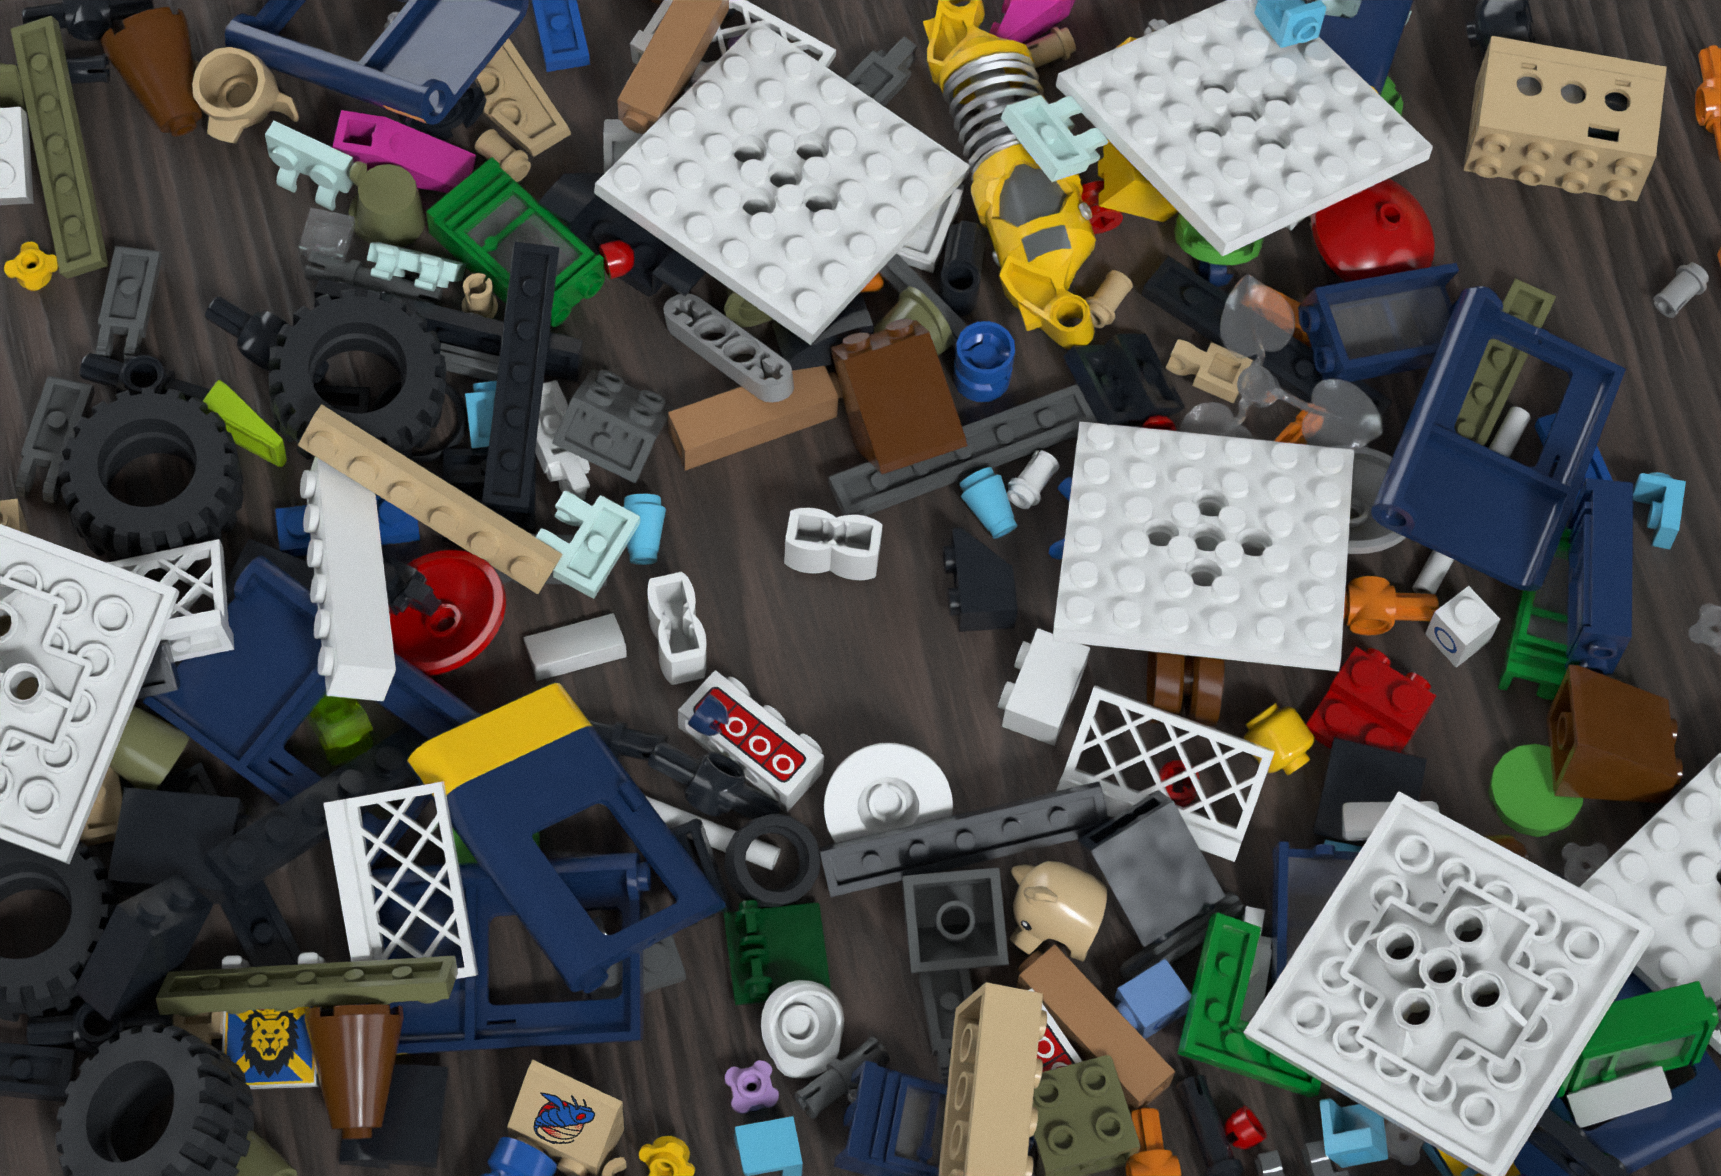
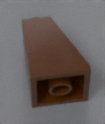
(897, 396)
(1611, 740)

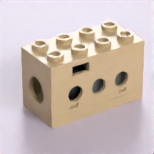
(1565, 119)

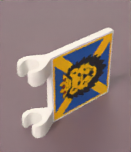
(270, 1043)

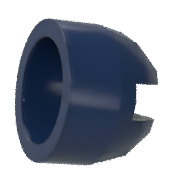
(1214, 273)
(706, 714)

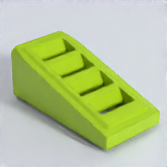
(245, 425)

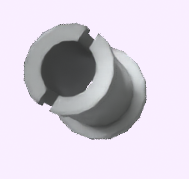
(1689, 280)

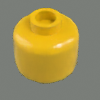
(1283, 732)

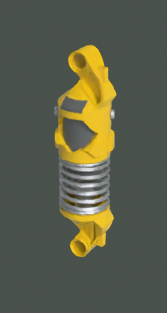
(1034, 223)

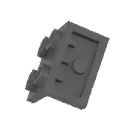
(612, 424)

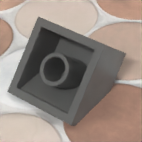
(954, 920)

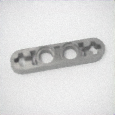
(736, 341)

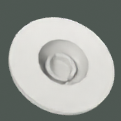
(884, 791)

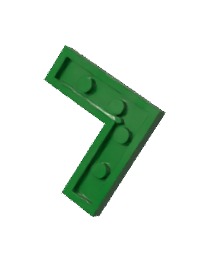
(1213, 1020)

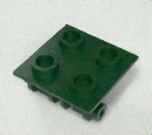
(774, 948)

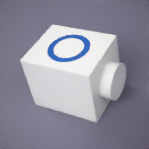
(1462, 626)

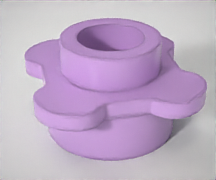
(746, 1100)

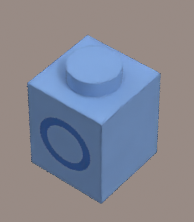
(1153, 999)

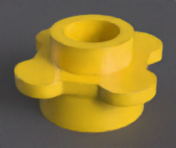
(33, 278)
(667, 1157)

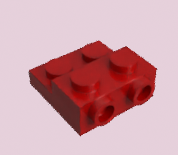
(1372, 703)

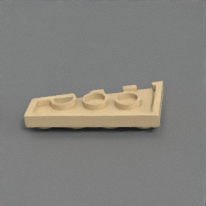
(520, 103)

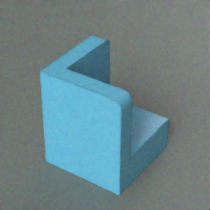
(1352, 1134)
(769, 1147)

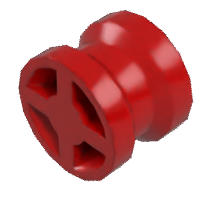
(1102, 218)

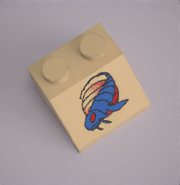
(566, 1121)

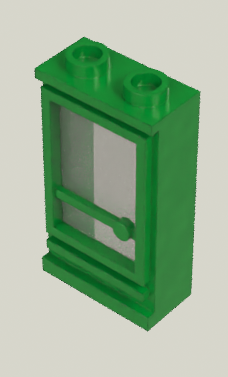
(490, 213)
(1540, 630)
(1646, 1032)

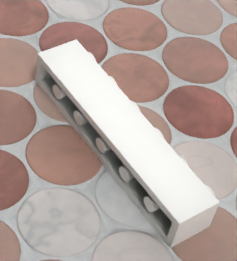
(347, 584)

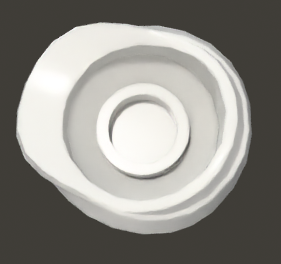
(802, 1028)

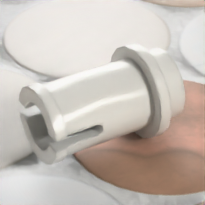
(1027, 487)

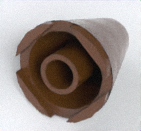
(157, 66)
(355, 1062)

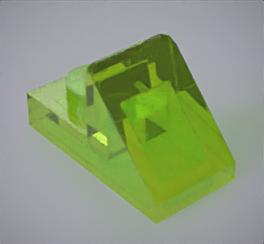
(341, 728)

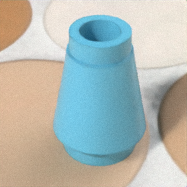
(989, 501)
(646, 539)

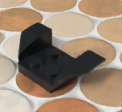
(599, 223)

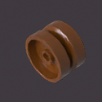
(1194, 677)

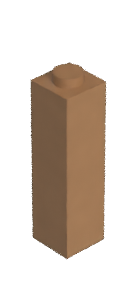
(669, 61)
(742, 421)
(1095, 1025)

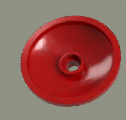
(1374, 233)
(470, 605)

